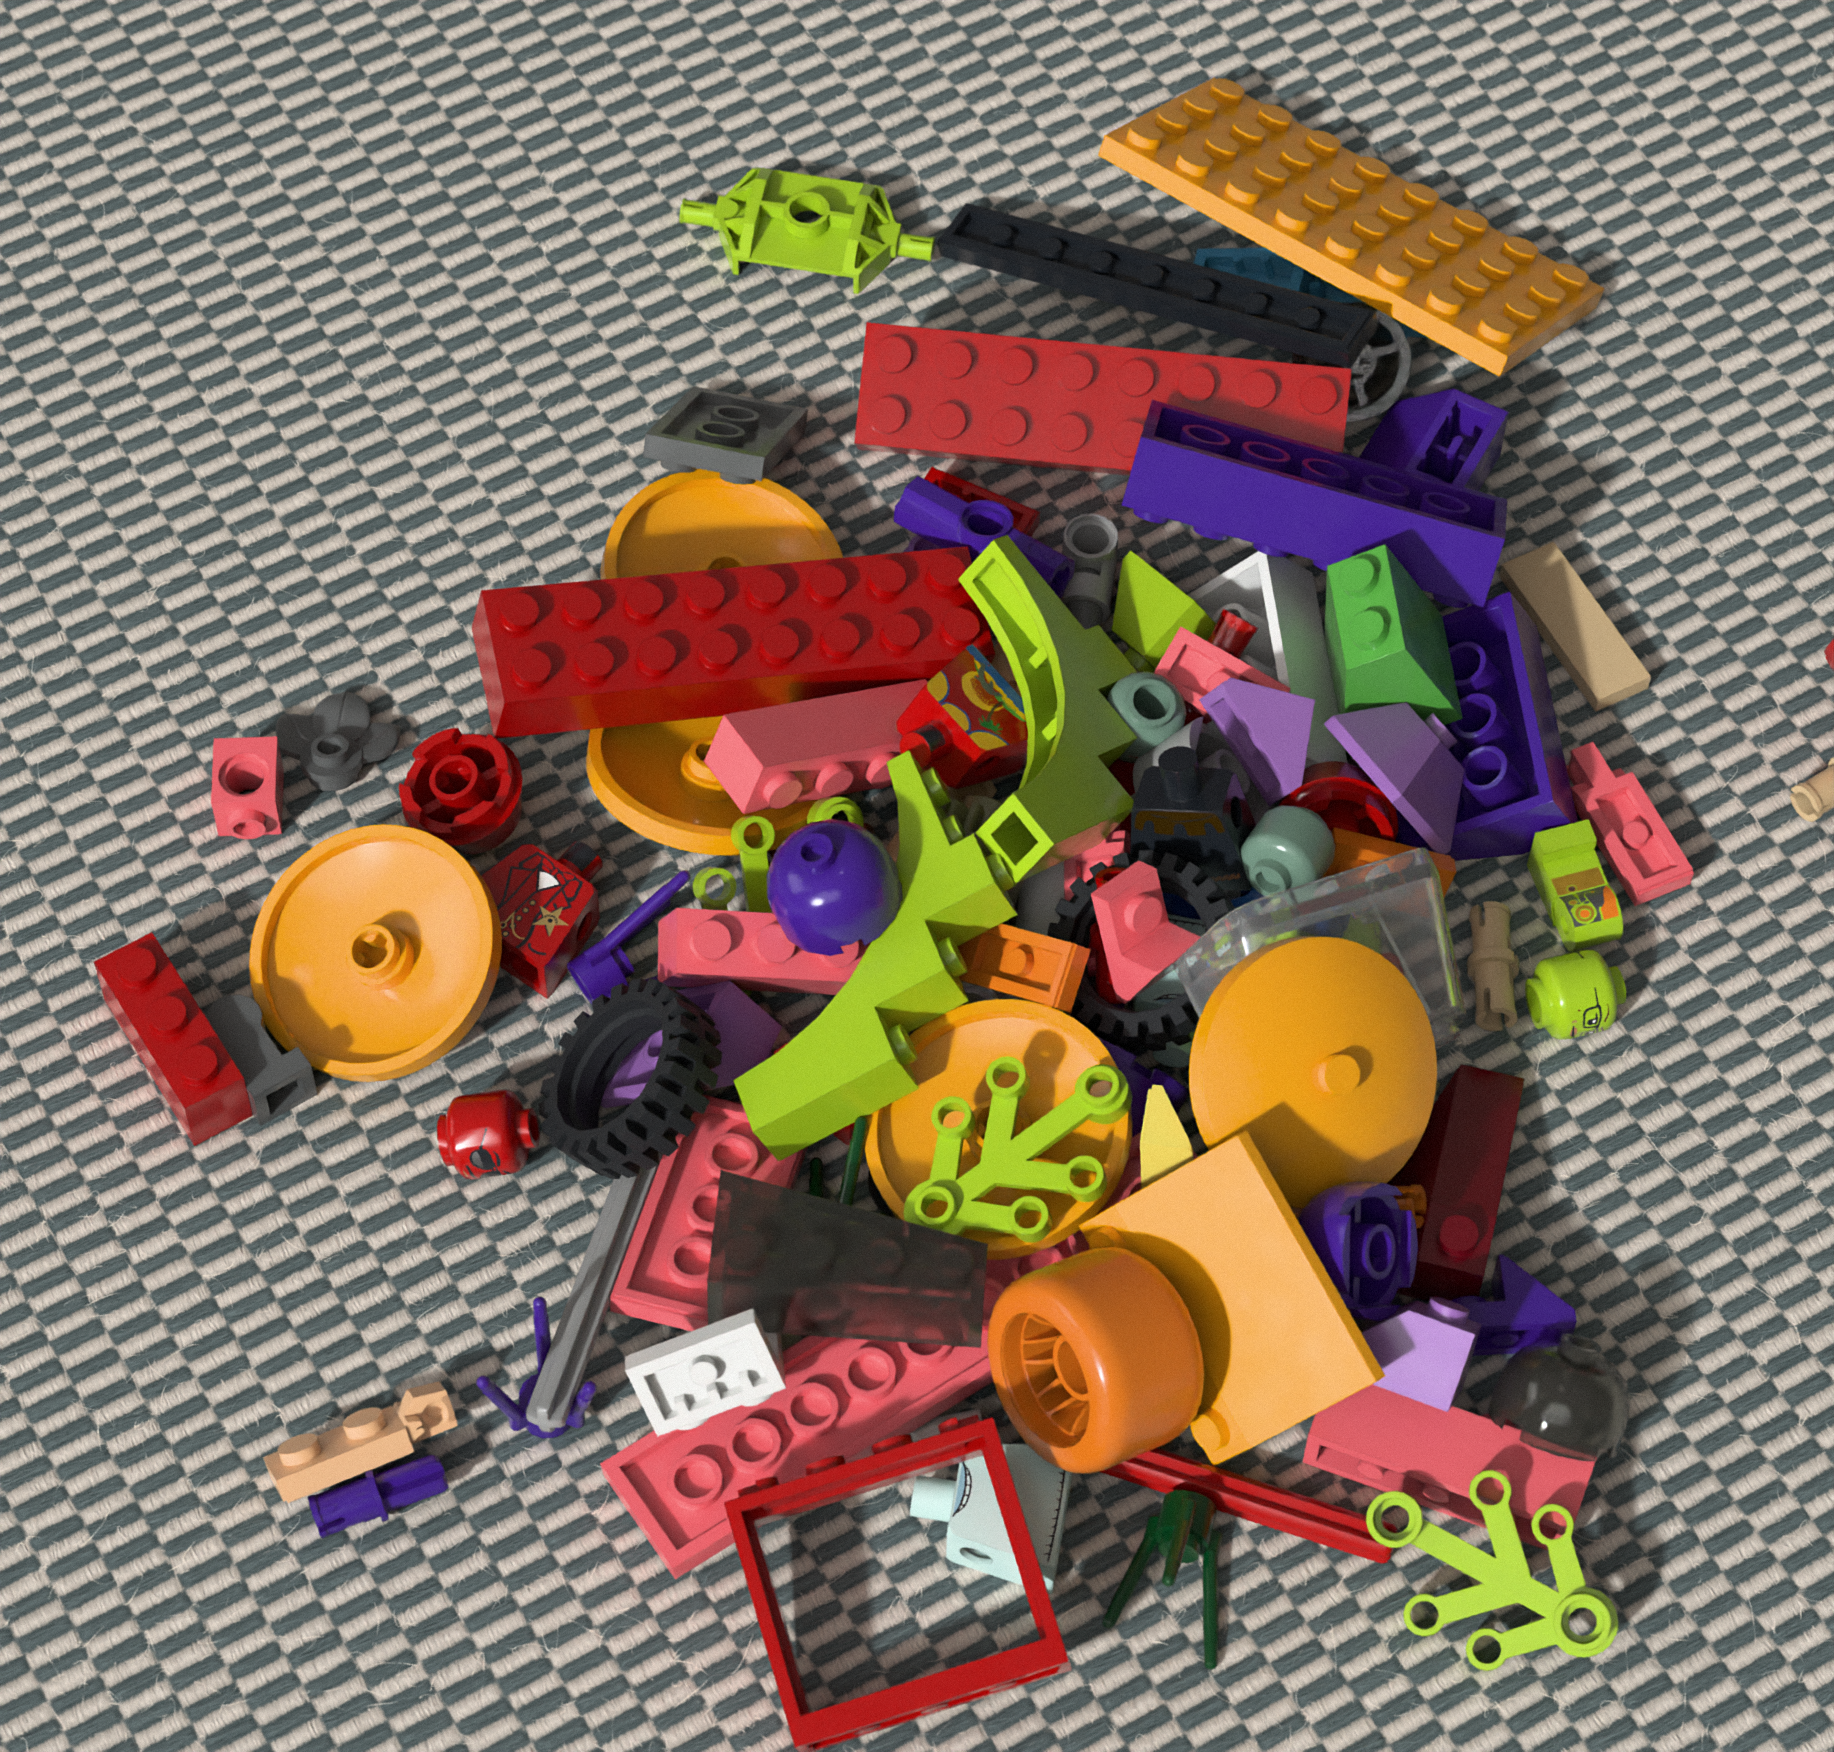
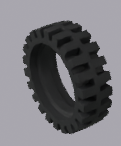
(1123, 1026)
(667, 1098)

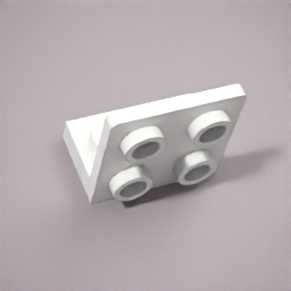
(707, 1372)

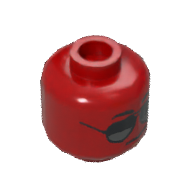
(487, 1134)

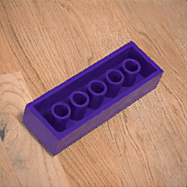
(1313, 502)

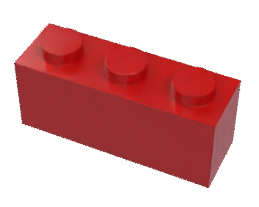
(173, 1038)

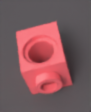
(242, 766)

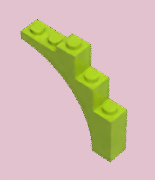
(1074, 733)
(859, 1045)

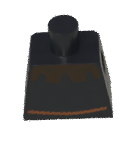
(1193, 816)

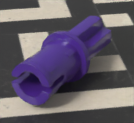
(377, 1495)

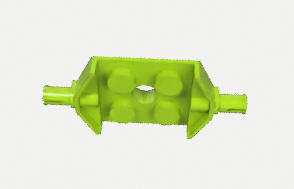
(849, 240)

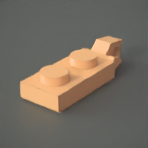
(361, 1443)

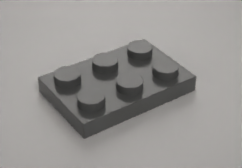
(725, 435)

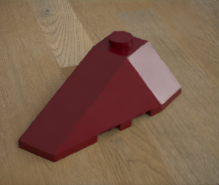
(1463, 1176)

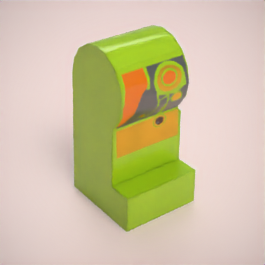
(1575, 886)

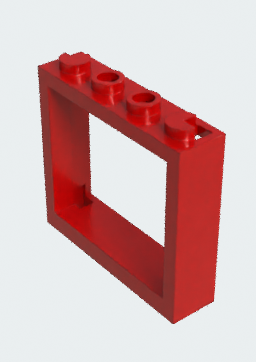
(836, 1480)

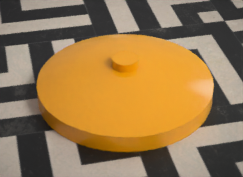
(712, 524)
(665, 791)
(375, 952)
(1318, 1061)
(954, 1062)

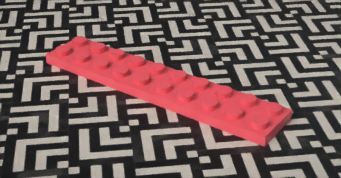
(835, 1403)

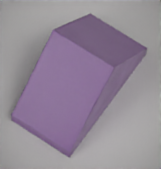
(1265, 732)

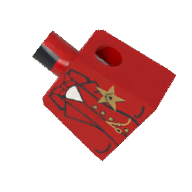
(544, 911)

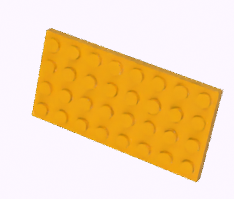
(1354, 223)

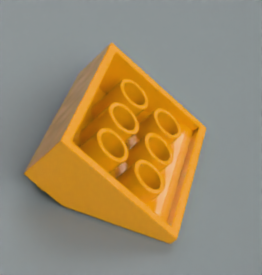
(1256, 1290)

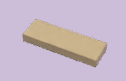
(1575, 626)

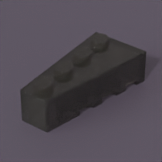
(840, 1269)

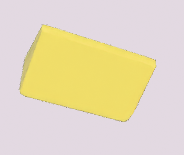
(1162, 1140)

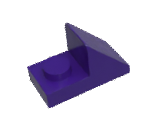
(1520, 1312)

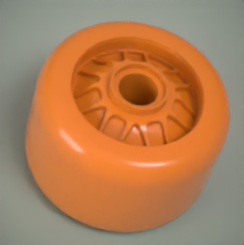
(1095, 1359)

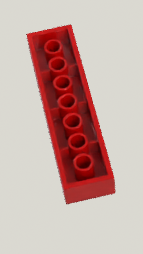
(1070, 399)
(719, 639)

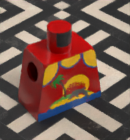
(966, 723)

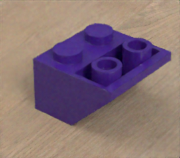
(1440, 438)

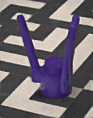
(605, 962)
(517, 1413)

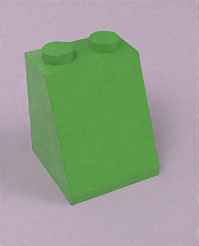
(1386, 639)

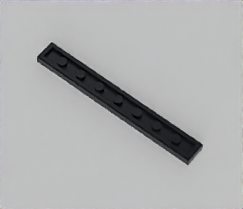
(1159, 285)

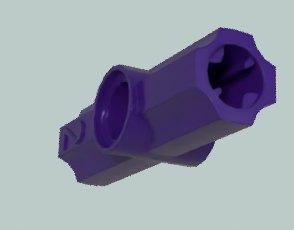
(956, 523)

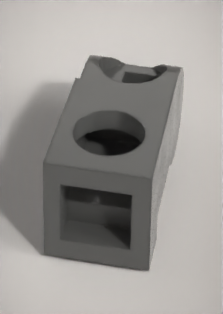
(271, 1079)

